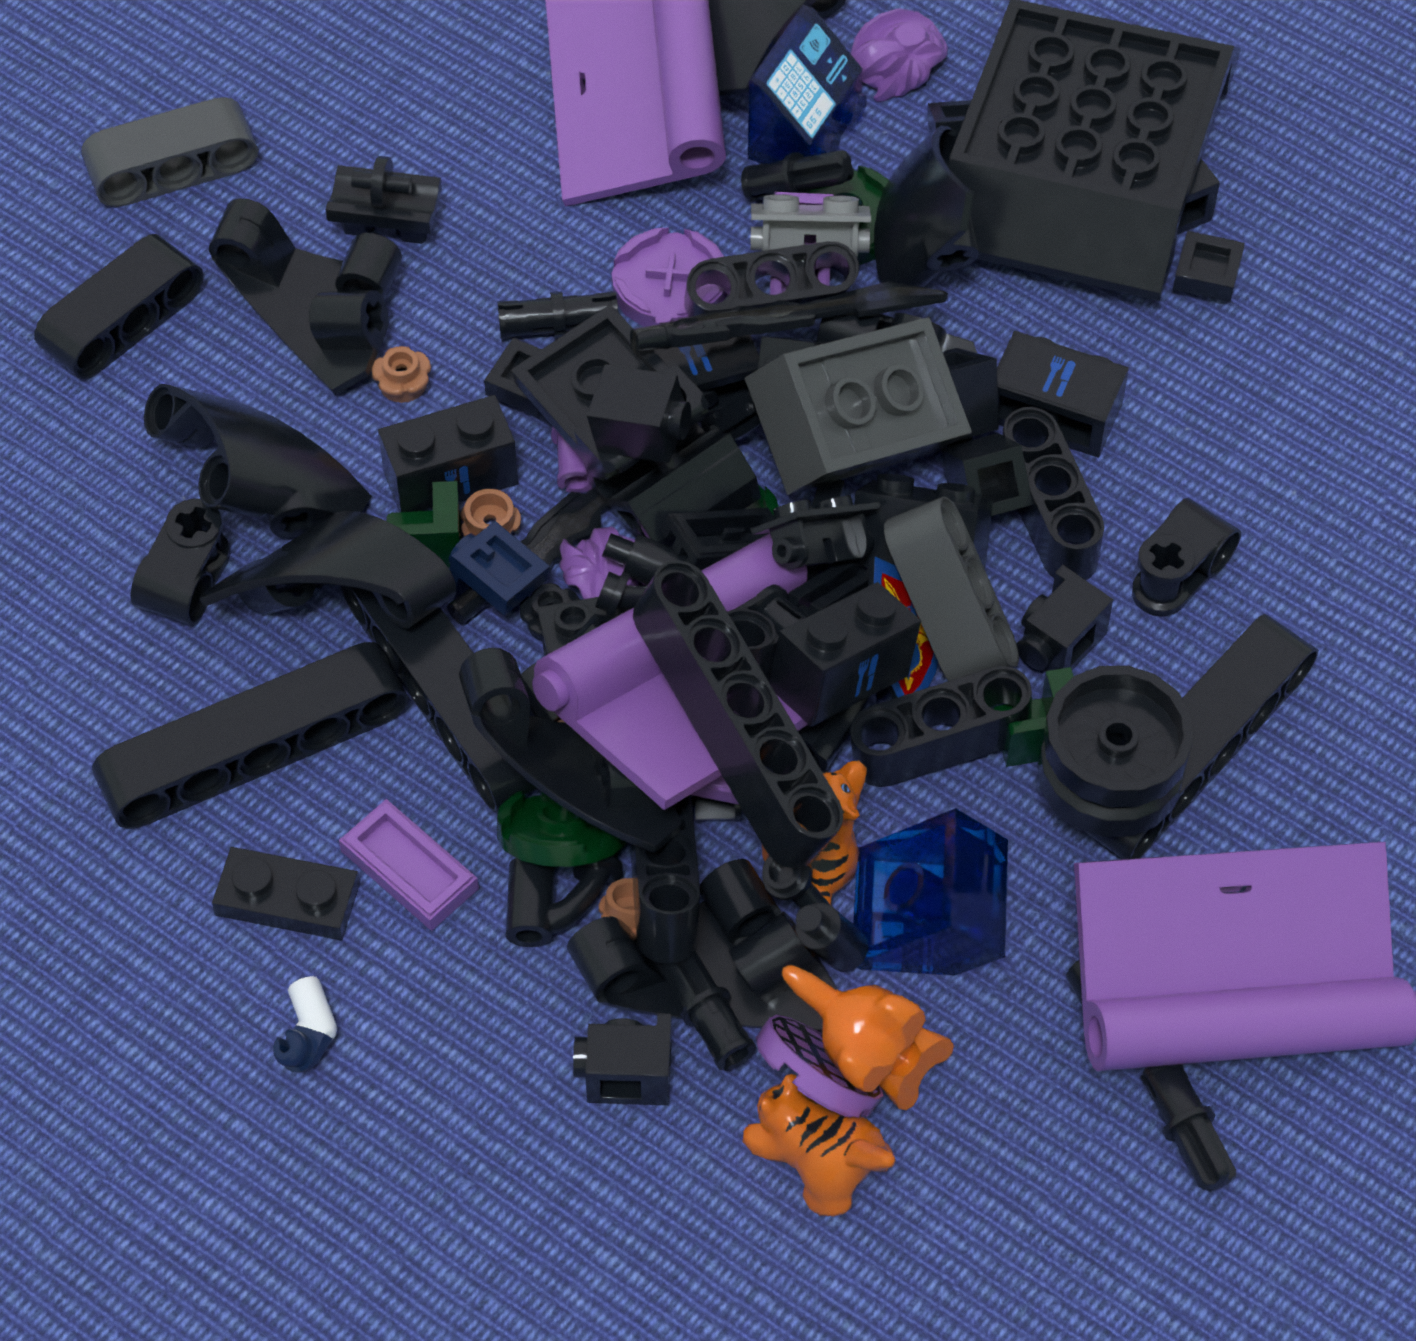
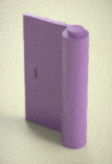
(646, 98)
(624, 705)
(1249, 974)

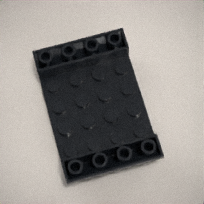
(1087, 145)

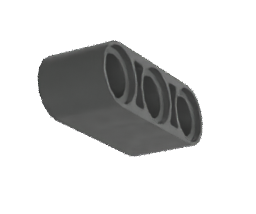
(169, 151)
(950, 589)

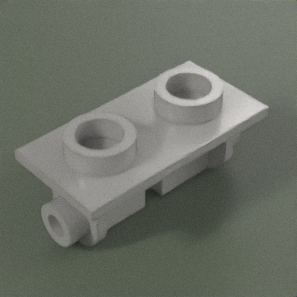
(788, 222)

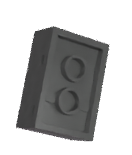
(857, 405)

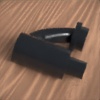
(640, 562)
(530, 899)
(817, 922)

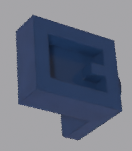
(497, 567)

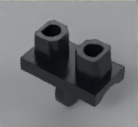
(384, 200)

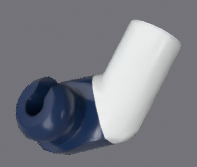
(312, 1033)

